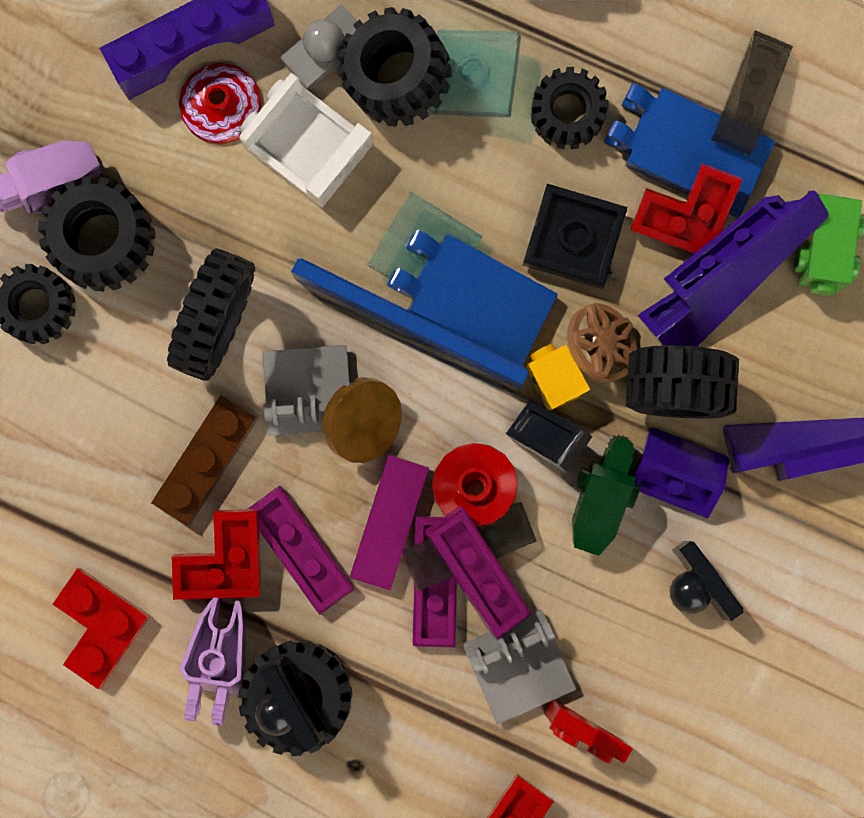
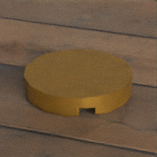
(362, 420)

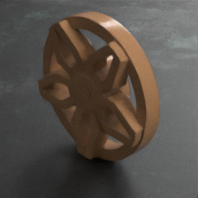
(601, 342)

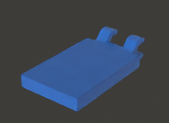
(676, 140)
(474, 296)

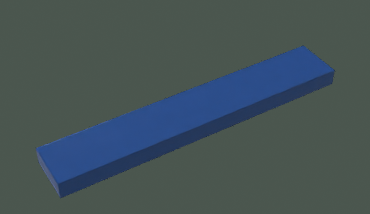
(409, 323)

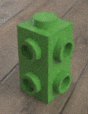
(828, 255)

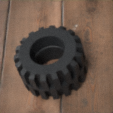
(373, 45)
(73, 210)
(682, 382)
(322, 668)

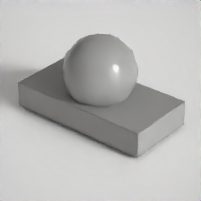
(318, 50)

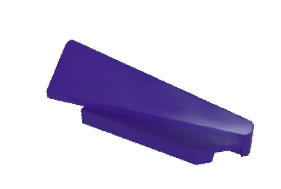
(731, 268)
(796, 446)

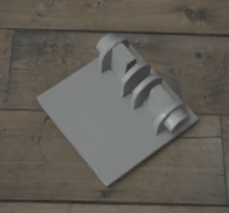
(301, 386)
(519, 668)

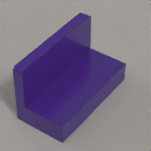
(681, 472)

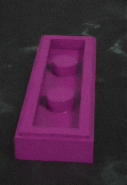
(389, 522)
(301, 551)
(478, 572)
(434, 606)

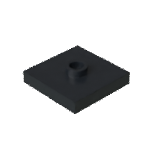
(575, 236)

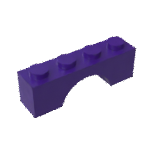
(151, 51)

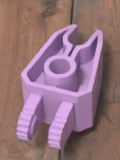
(42, 171)
(215, 661)

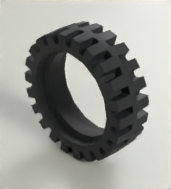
(210, 314)

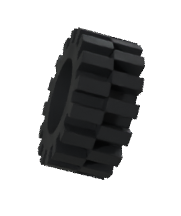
(577, 85)
(58, 309)

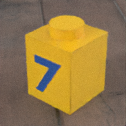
(556, 377)

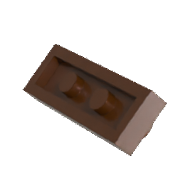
(204, 461)

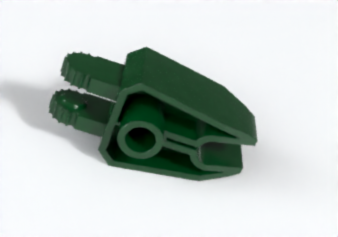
(604, 495)

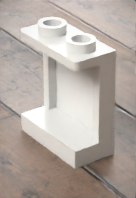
(304, 140)

